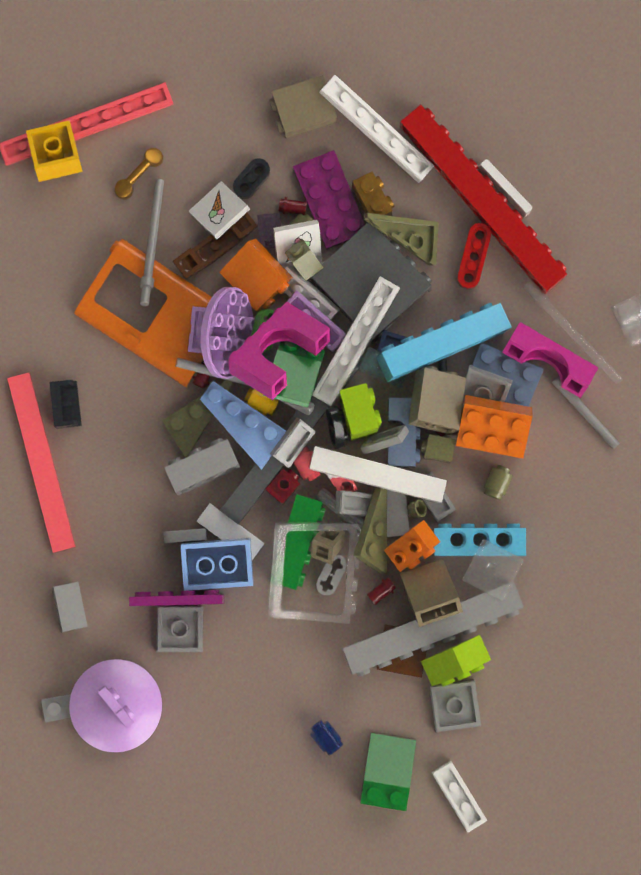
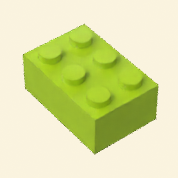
(359, 413)

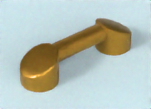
(124, 187)

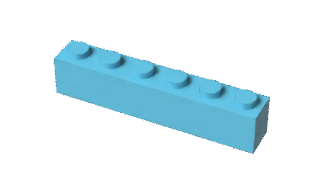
(443, 342)

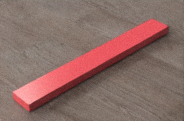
(97, 119)
(41, 462)

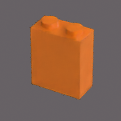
(257, 274)

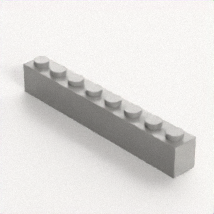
(410, 637)

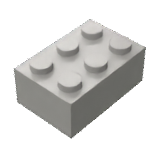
(201, 466)

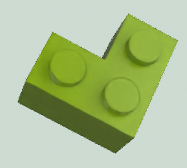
(456, 662)

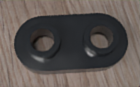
(251, 179)
(335, 421)

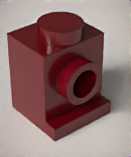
(277, 492)

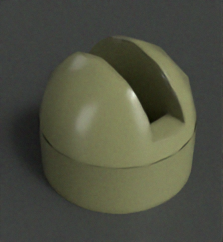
(420, 505)

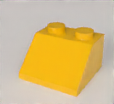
(54, 151)

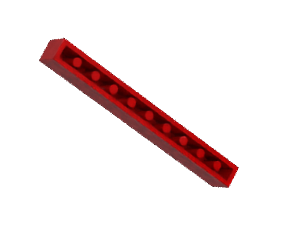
(482, 199)

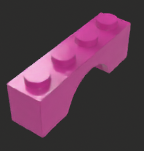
(573, 370)

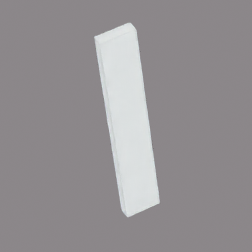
(376, 128)
(356, 341)
(377, 474)

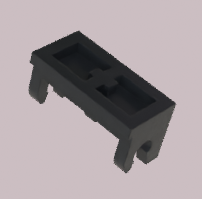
(65, 404)

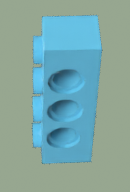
(515, 535)

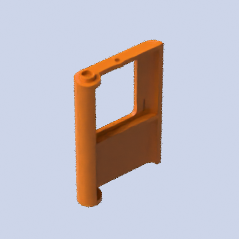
(169, 331)

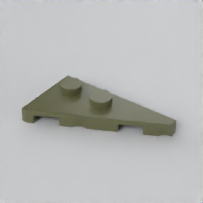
(414, 235)
(189, 422)
(374, 533)

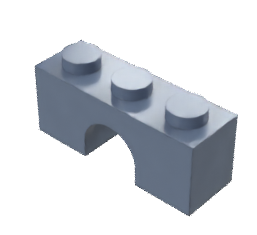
(405, 453)

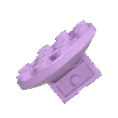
(221, 329)
(115, 705)

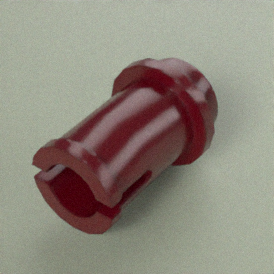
(292, 206)
(201, 380)
(381, 591)

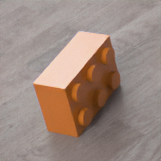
(494, 426)

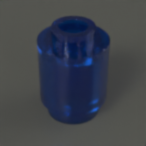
(326, 737)

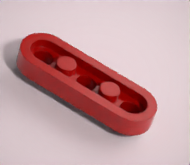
(478, 247)

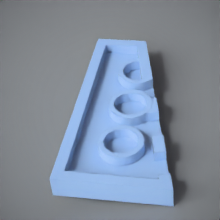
(245, 424)

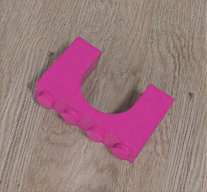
(284, 325)

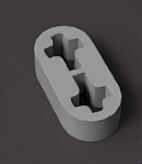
(184, 536)
(336, 577)

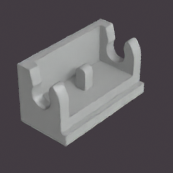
(69, 607)

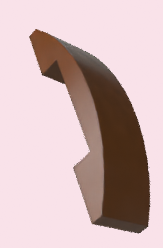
(211, 249)

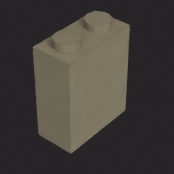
(302, 107)
(437, 400)
(431, 592)

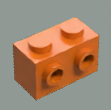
(411, 546)

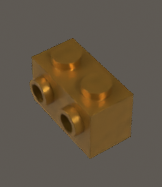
(370, 195)

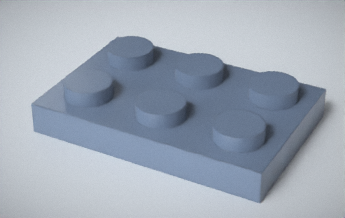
(524, 375)

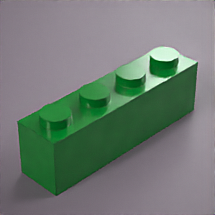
(298, 542)

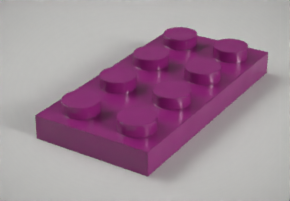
(329, 198)
(168, 598)

